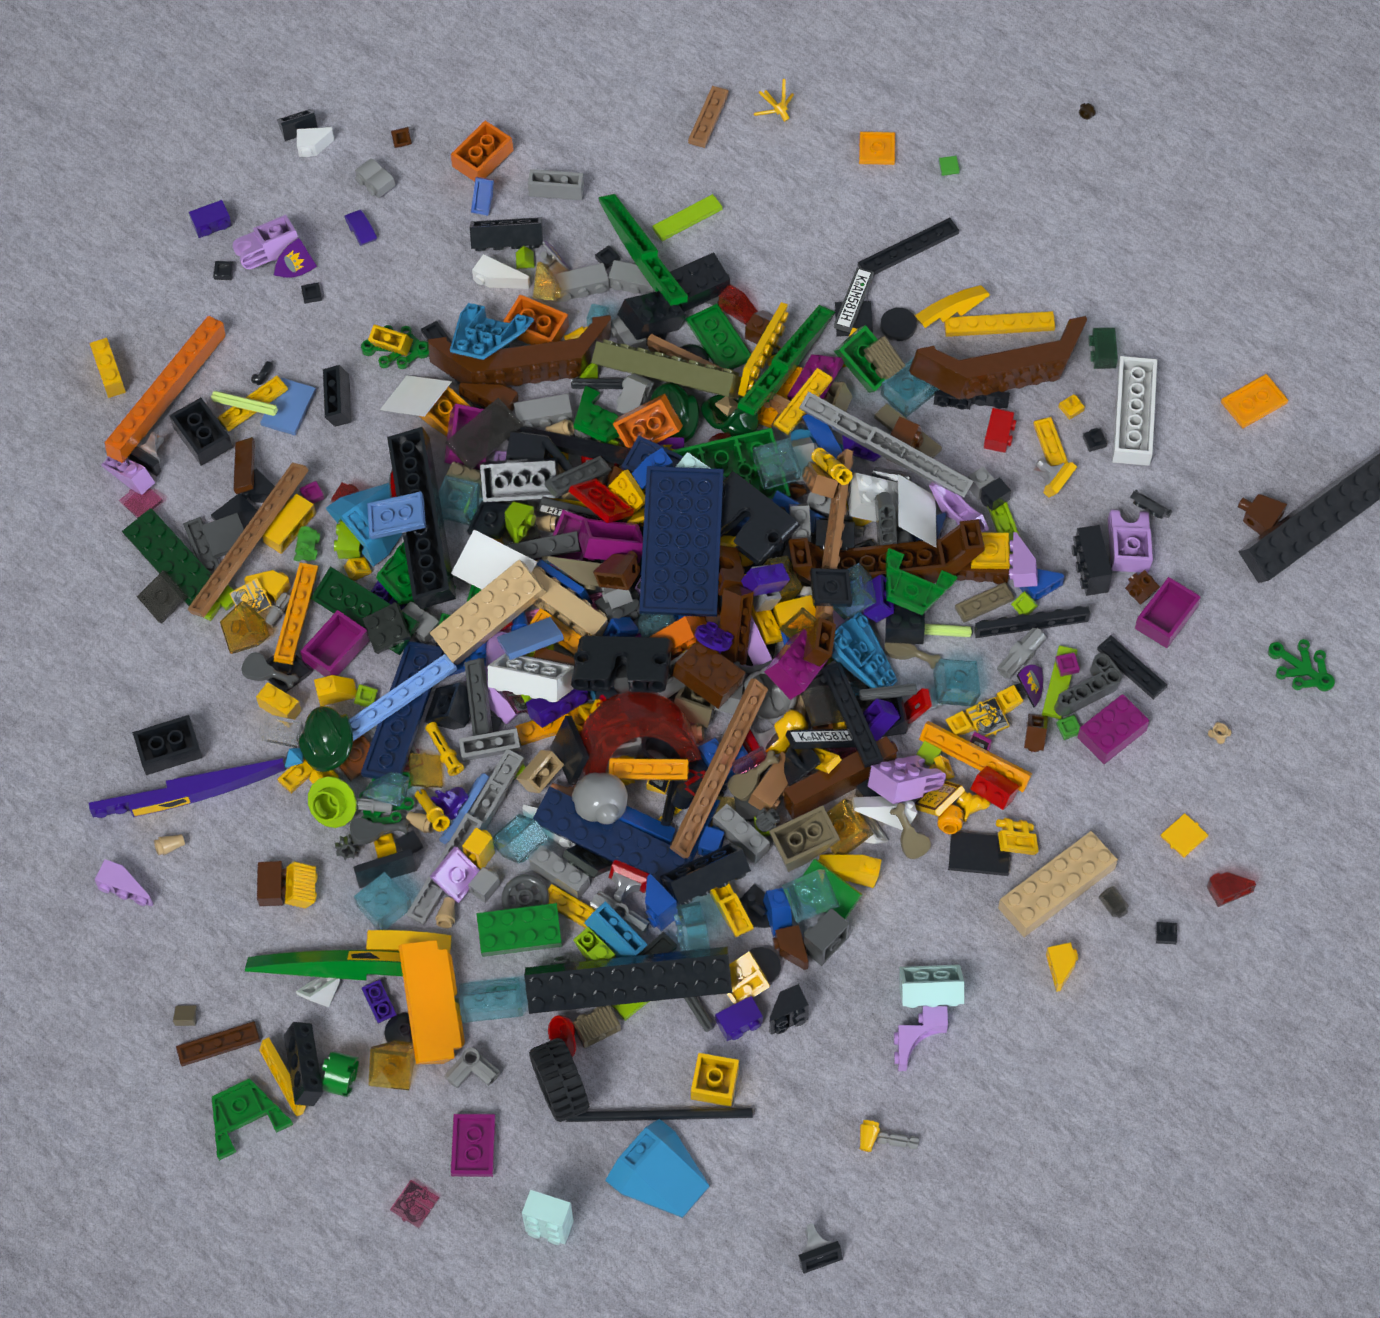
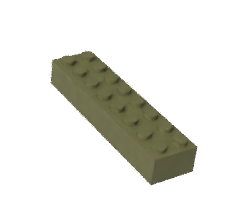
(664, 369)

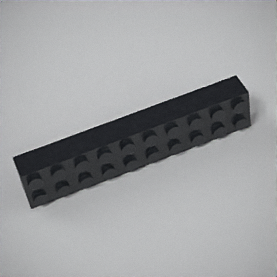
(1314, 520)
(426, 547)
(628, 980)

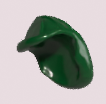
(684, 406)
(735, 424)
(326, 739)

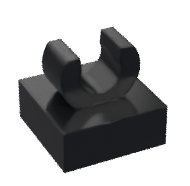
(1094, 439)
(1166, 933)

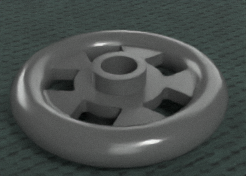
(528, 881)

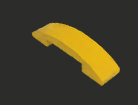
(1007, 699)

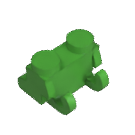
(305, 544)

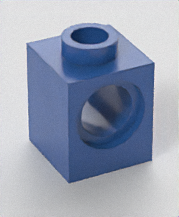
(711, 840)

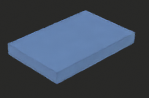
(291, 407)
(396, 515)
(530, 638)

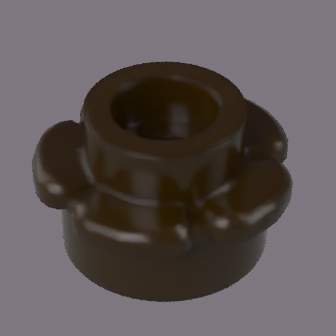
(1087, 111)

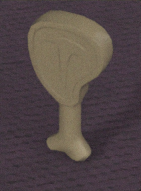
(906, 651)
(744, 784)
(912, 842)

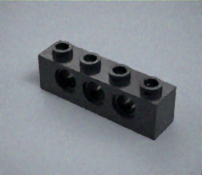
(303, 1064)

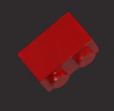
(999, 430)
(994, 787)

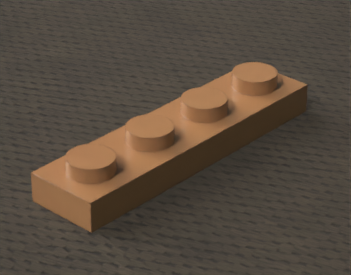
(708, 116)

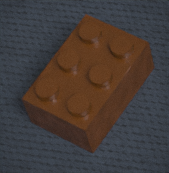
(708, 674)

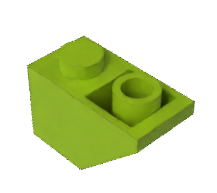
(519, 520)
(347, 544)
(592, 946)

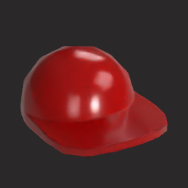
(563, 1028)

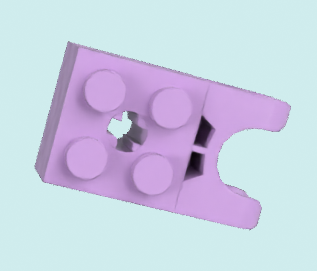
(265, 242)
(1129, 543)
(904, 779)

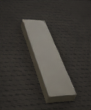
(888, 417)

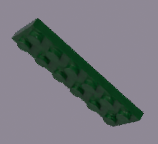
(167, 553)
(354, 601)

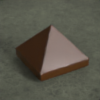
(401, 137)
(796, 490)

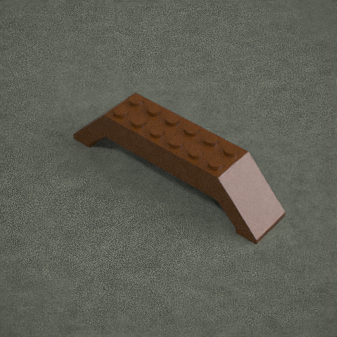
(523, 363)
(997, 370)
(919, 559)

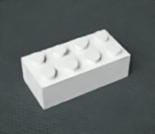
(863, 492)
(531, 677)

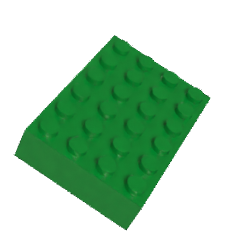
(737, 456)

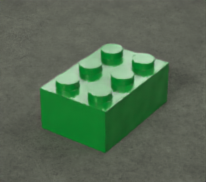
(853, 356)

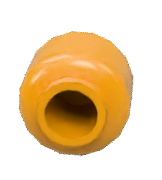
(951, 820)

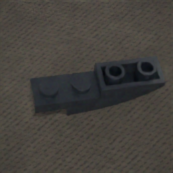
(995, 399)

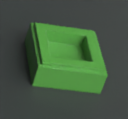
(949, 165)
(1068, 727)

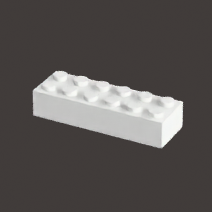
(1134, 411)

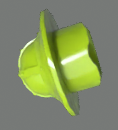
(332, 802)

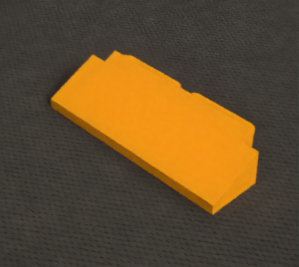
(431, 1002)

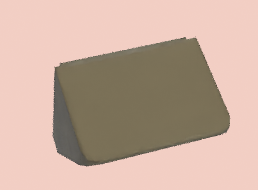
(185, 1015)

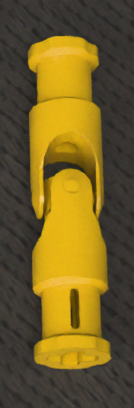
(830, 463)

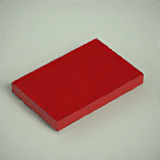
(601, 500)

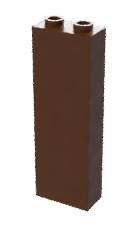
(824, 787)

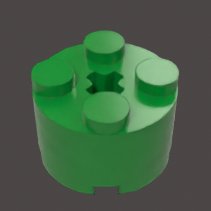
(339, 1073)

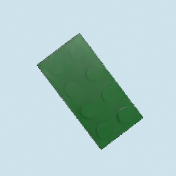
(519, 930)

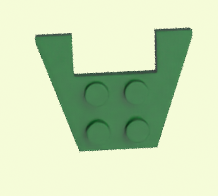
(593, 419)
(395, 577)
(911, 590)
(239, 1107)

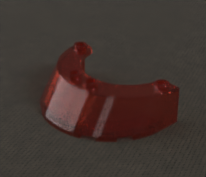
(635, 716)

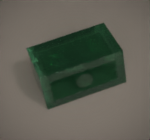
(1104, 348)

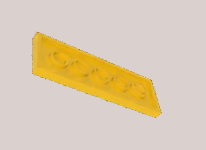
(763, 349)

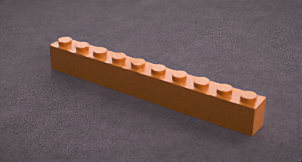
(165, 389)

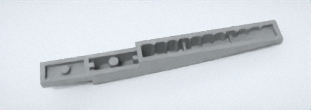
(886, 445)
(478, 817)

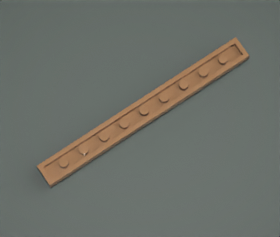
(659, 345)
(835, 528)
(247, 540)
(719, 768)

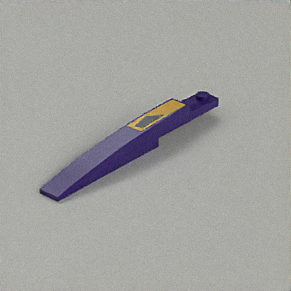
(187, 790)

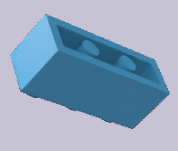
(615, 932)

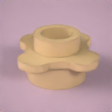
(1219, 727)

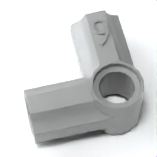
(462, 1069)

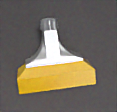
(1054, 476)

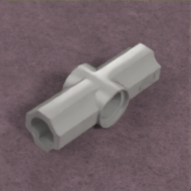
(1021, 653)
(634, 920)

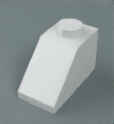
(313, 140)

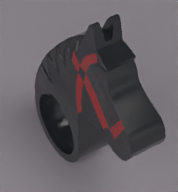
(685, 788)

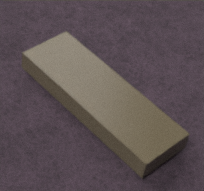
(984, 602)

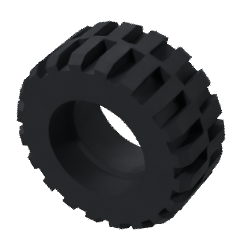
(559, 1080)

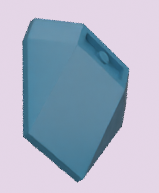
(481, 336)
(354, 513)
(861, 652)
(659, 1171)

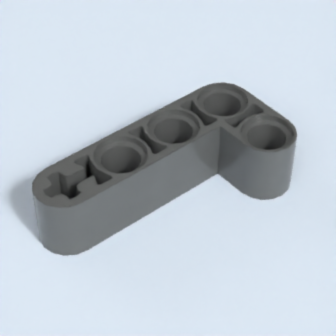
(887, 522)
(1086, 689)

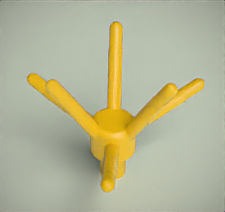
(779, 108)

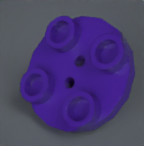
(713, 637)
(451, 801)

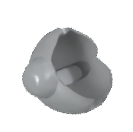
(775, 702)
(600, 798)

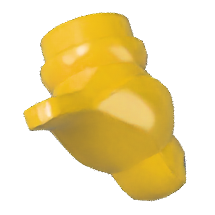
(971, 804)

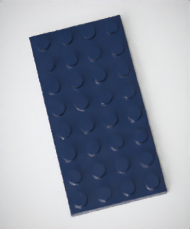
(681, 541)

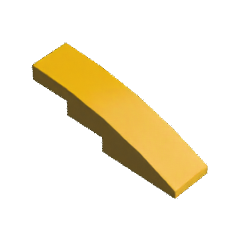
(956, 303)
(731, 910)
(390, 939)

